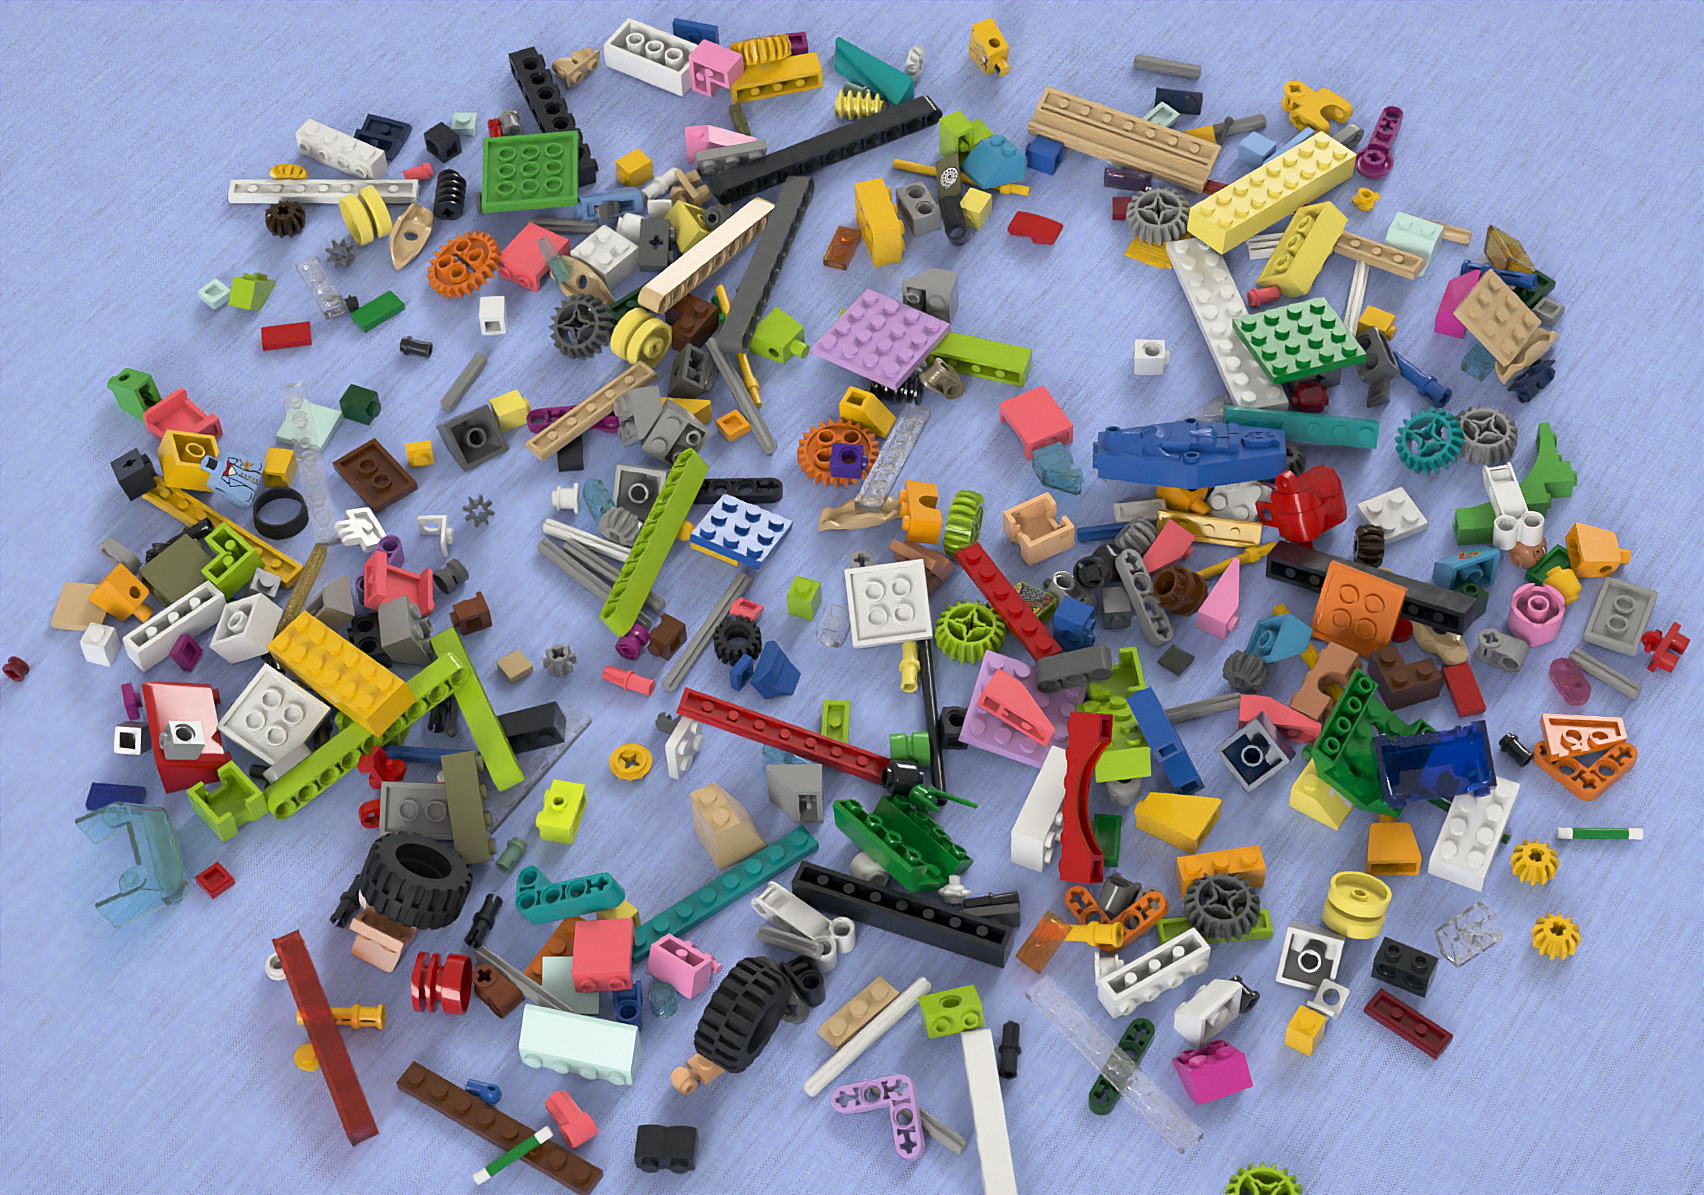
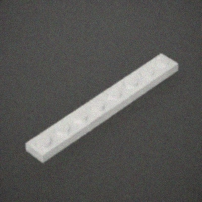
(319, 190)

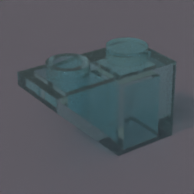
(1056, 469)

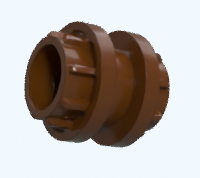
(1180, 590)

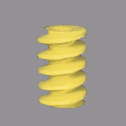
(857, 105)

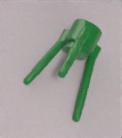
(925, 800)

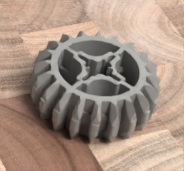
(1143, 217)
(1487, 435)

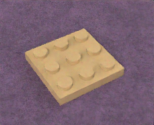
(1497, 317)

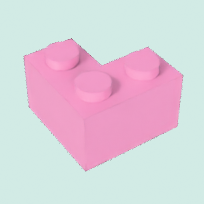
(714, 67)

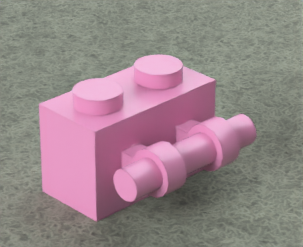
(681, 965)

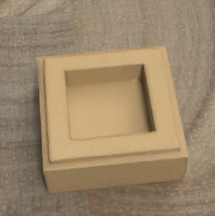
(514, 666)

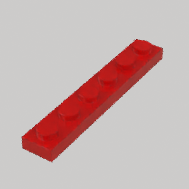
(1007, 602)

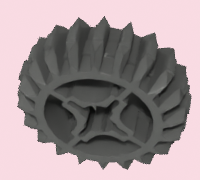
(590, 336)
(1225, 898)

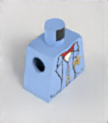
(233, 476)

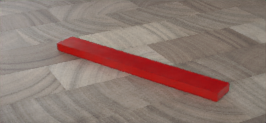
(782, 735)

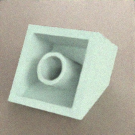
(1415, 237)

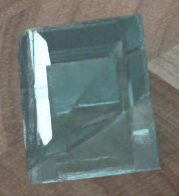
(1477, 363)

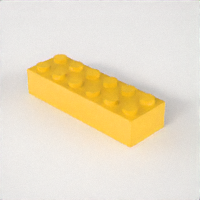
(341, 673)

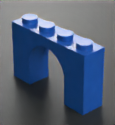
(1165, 741)

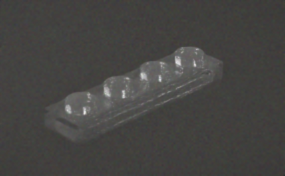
(321, 287)

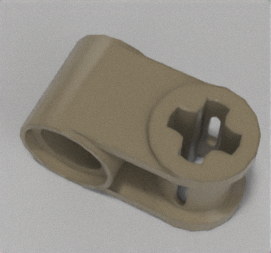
(943, 380)

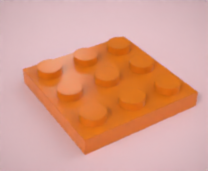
(1357, 609)

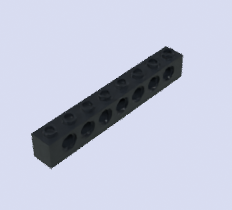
(547, 106)

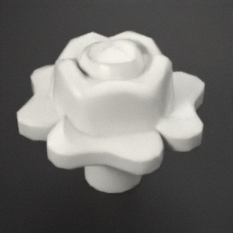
(954, 892)

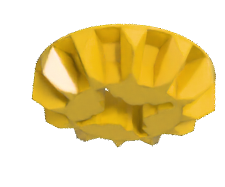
(288, 172)
(628, 753)

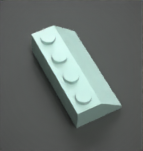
(580, 1045)

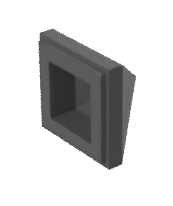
(1379, 393)
(1176, 659)

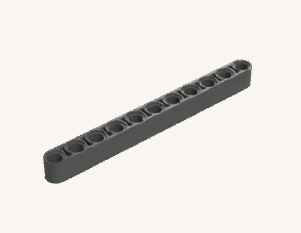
(766, 265)

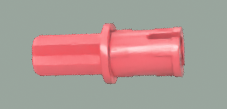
(628, 680)

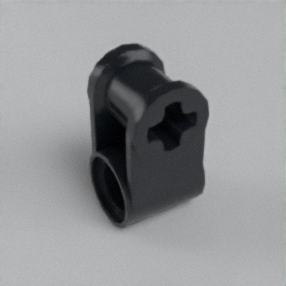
(803, 976)

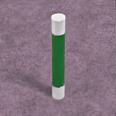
(1599, 833)
(512, 1155)

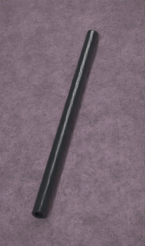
(932, 718)

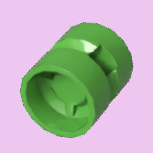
(911, 747)

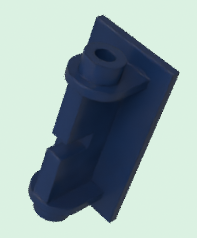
(1180, 100)
(1538, 373)

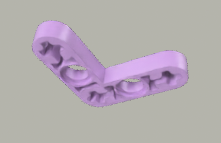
(897, 1104)

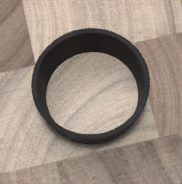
(285, 530)

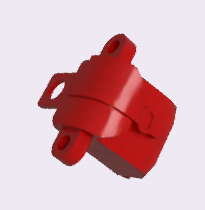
(1305, 505)

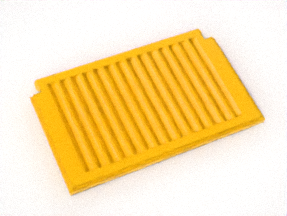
(1152, 254)

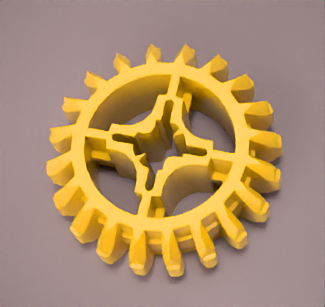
(763, 48)

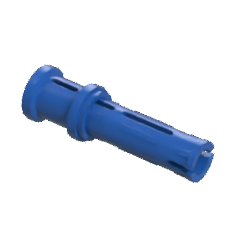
(1509, 277)
(1425, 384)

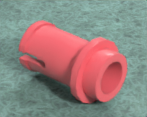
(419, 172)
(1260, 296)

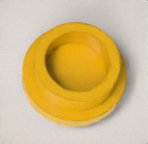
(306, 1058)

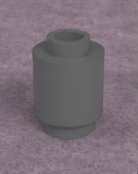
(716, 216)

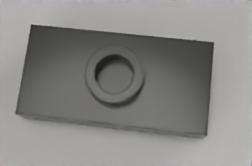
(1004, 914)

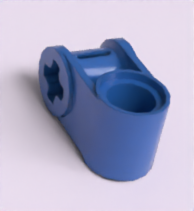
(629, 1004)

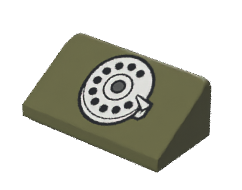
(949, 176)

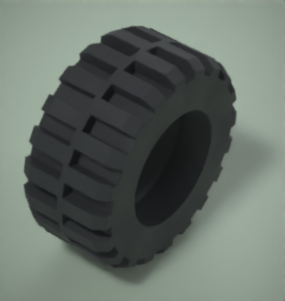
(415, 880)
(742, 1015)

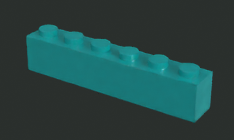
(1308, 426)

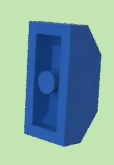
(774, 673)

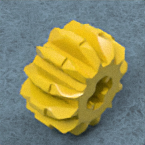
(1534, 862)
(1555, 936)

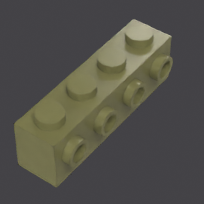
(467, 806)

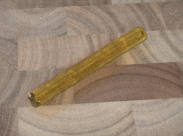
(303, 587)

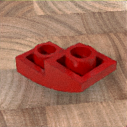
(1037, 227)

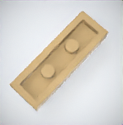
(857, 1013)

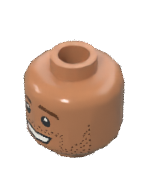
(1527, 556)

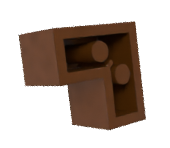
(692, 322)
(1401, 683)

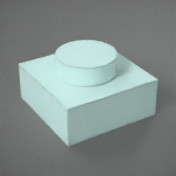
(464, 123)
(214, 294)

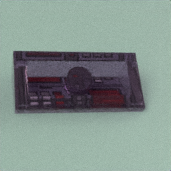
(1127, 179)

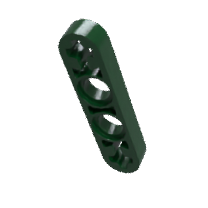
(1126, 1043)

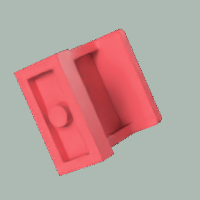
(523, 260)
(180, 414)
(1036, 420)
(389, 582)
(603, 955)

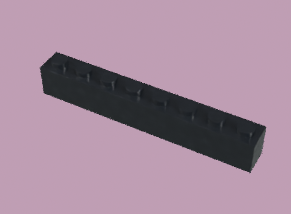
(1423, 601)
(903, 914)

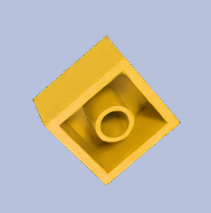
(181, 458)

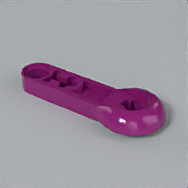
(1380, 146)
(608, 424)

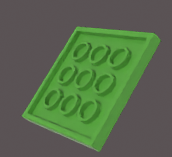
(530, 171)

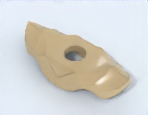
(413, 220)
(594, 283)
(1533, 349)
(850, 518)
(1448, 646)

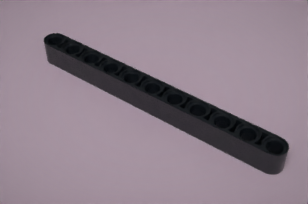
(824, 150)

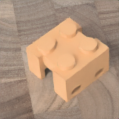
(1036, 529)

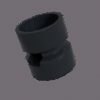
(1094, 571)

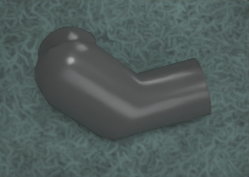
(666, 724)

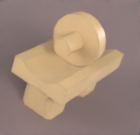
(686, 189)

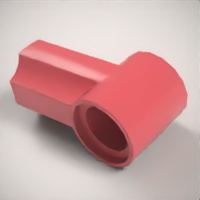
(573, 1124)

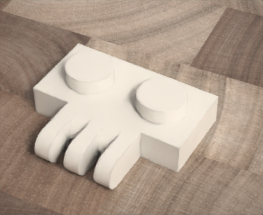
(360, 528)

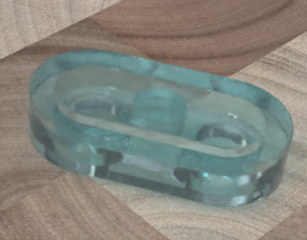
(597, 498)

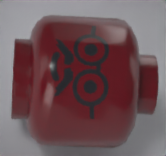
(1310, 397)

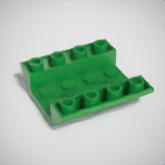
(1347, 740)
(902, 842)

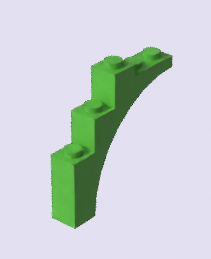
(1546, 480)

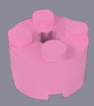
(1536, 614)

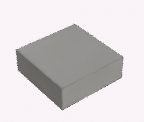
(1548, 311)

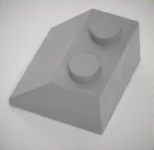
(1310, 956)

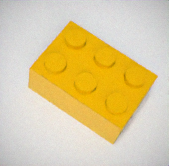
(879, 222)

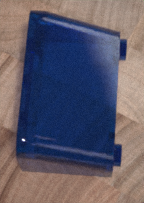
(1433, 765)

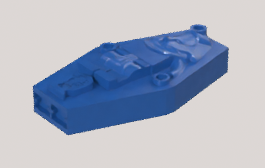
(1189, 454)

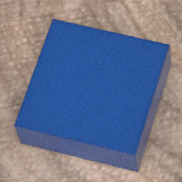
(741, 672)

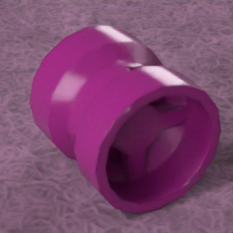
(631, 644)

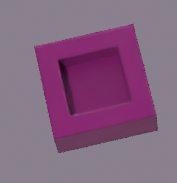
(798, 43)
(185, 652)
(132, 701)

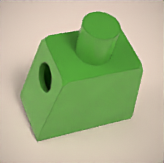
(134, 391)

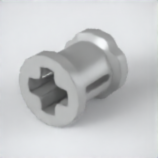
(514, 123)

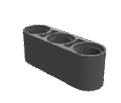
(1074, 669)

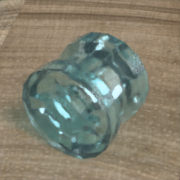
(665, 993)

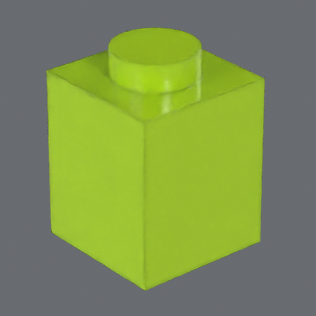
(804, 598)

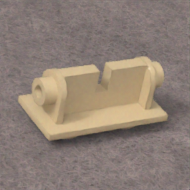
(587, 62)

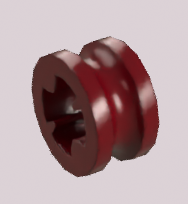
(16, 669)

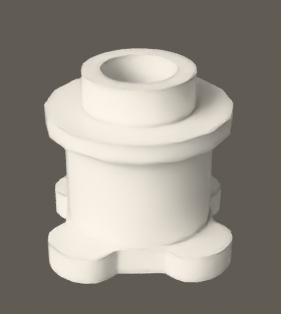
(566, 498)
(1106, 966)

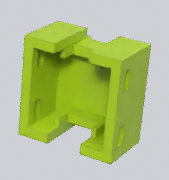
(1125, 681)
(230, 804)

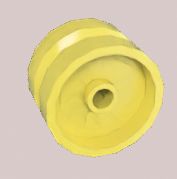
(365, 215)
(641, 338)
(1356, 905)

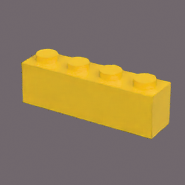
(778, 78)

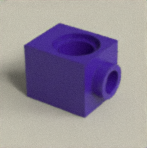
(842, 452)

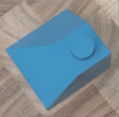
(1279, 638)

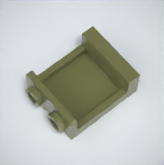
(175, 570)

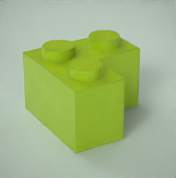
(960, 135)
(233, 561)

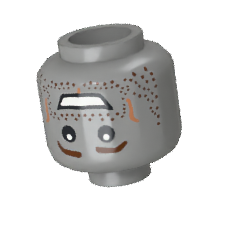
(1124, 791)

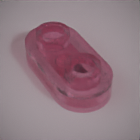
(1568, 679)

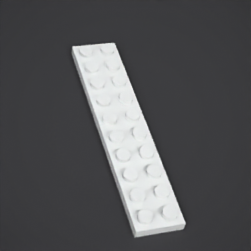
(1215, 304)

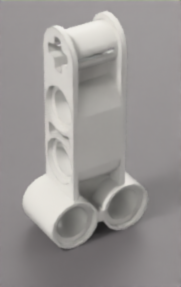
(1512, 519)
(800, 919)

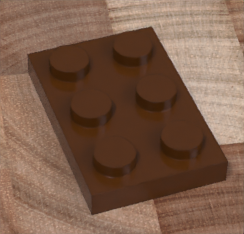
(375, 475)

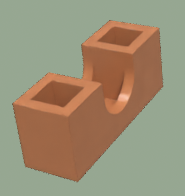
(1333, 666)

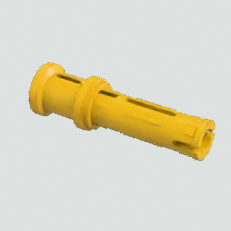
(1097, 934)
(358, 1016)

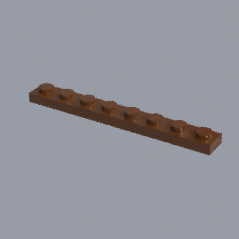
(498, 1128)

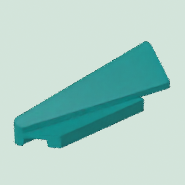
(870, 71)

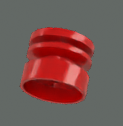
(436, 983)

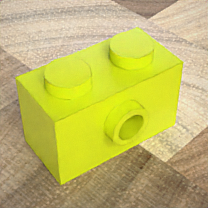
(562, 811)

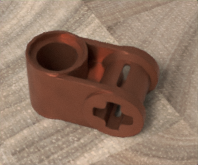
(496, 990)

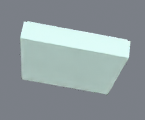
(325, 421)
(559, 982)

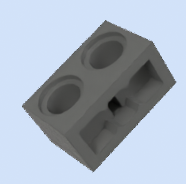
(1379, 358)

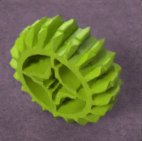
(963, 521)
(958, 639)
(1263, 1181)

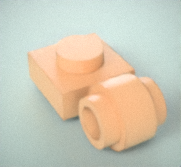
(698, 1068)

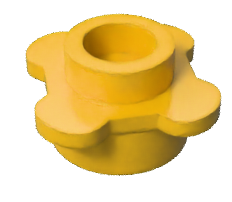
(1365, 199)

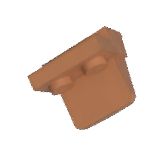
(936, 565)
(380, 939)

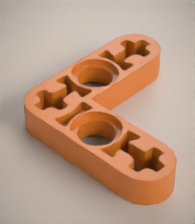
(1591, 775)
(1133, 911)

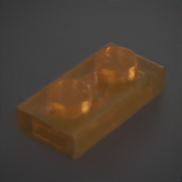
(842, 248)
(1043, 942)

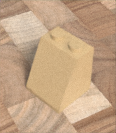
(724, 826)

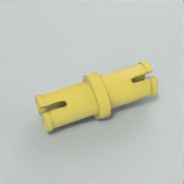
(909, 666)

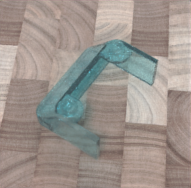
(159, 867)

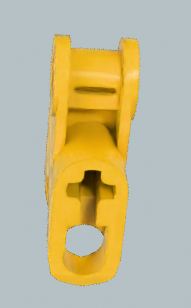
(1314, 108)

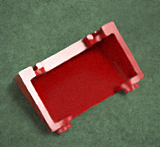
(185, 703)

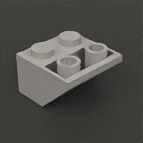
(933, 293)
(636, 413)
(673, 433)
(333, 604)
(405, 632)
(797, 791)

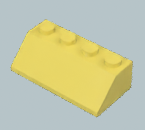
(1303, 249)

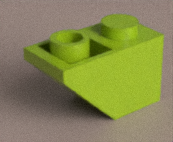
(250, 291)

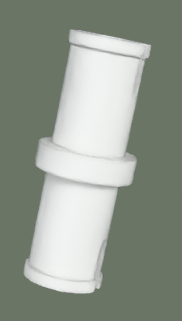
(659, 186)

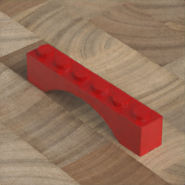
(1081, 855)

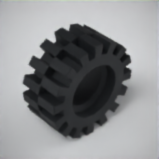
(737, 629)

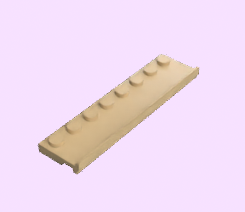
(1124, 139)

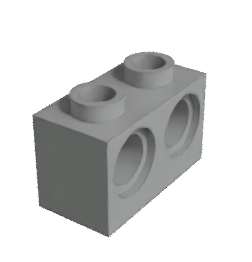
(918, 208)

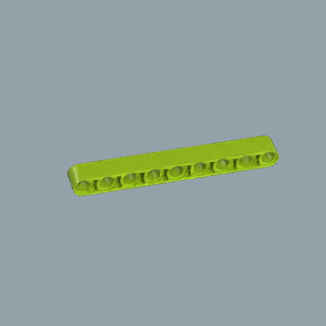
(654, 542)
(481, 716)
(344, 750)

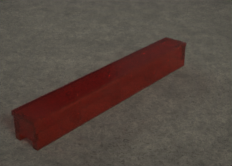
(325, 1038)

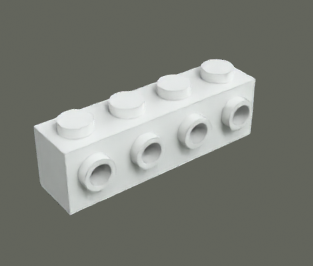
(341, 151)
(188, 615)
(1154, 973)

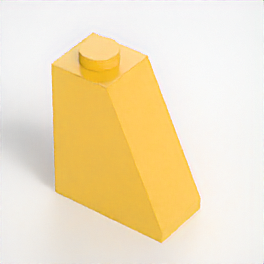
(1178, 818)

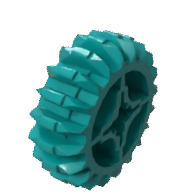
(1433, 422)

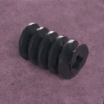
(449, 195)
(909, 390)

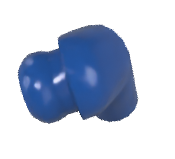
(488, 1092)

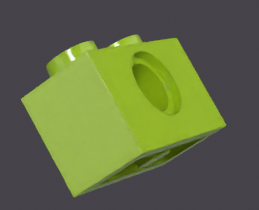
(951, 1011)

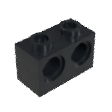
(366, 636)
(1404, 967)

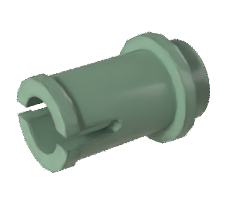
(855, 88)
(514, 850)

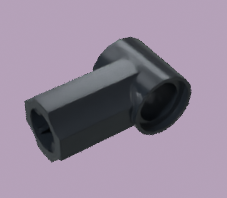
(953, 218)

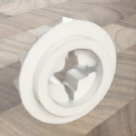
(915, 62)

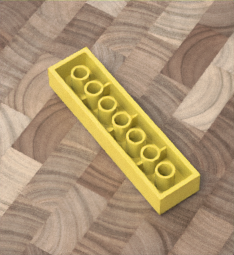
(1271, 192)

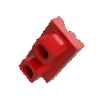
(1662, 657)
(381, 767)

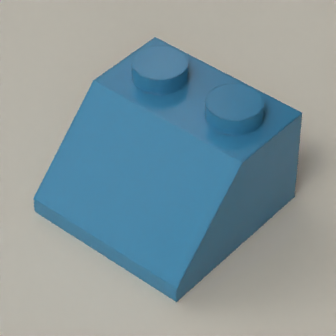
(994, 163)

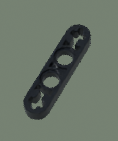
(734, 485)

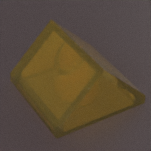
(1506, 252)

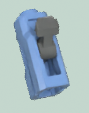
(609, 204)

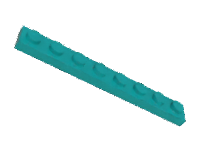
(725, 890)

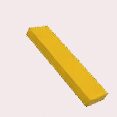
(1213, 528)

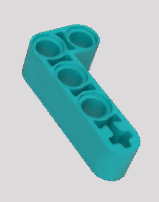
(548, 902)

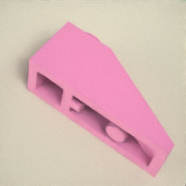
(710, 137)
(1220, 608)

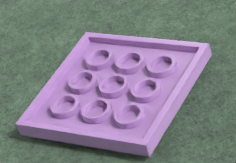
(881, 339)
(997, 736)

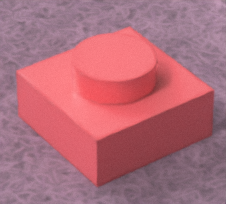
(746, 608)

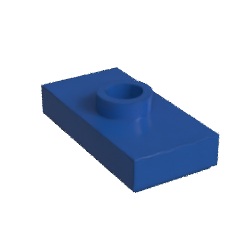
(695, 31)

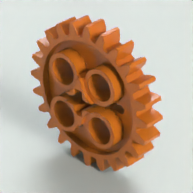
(476, 252)
(816, 449)

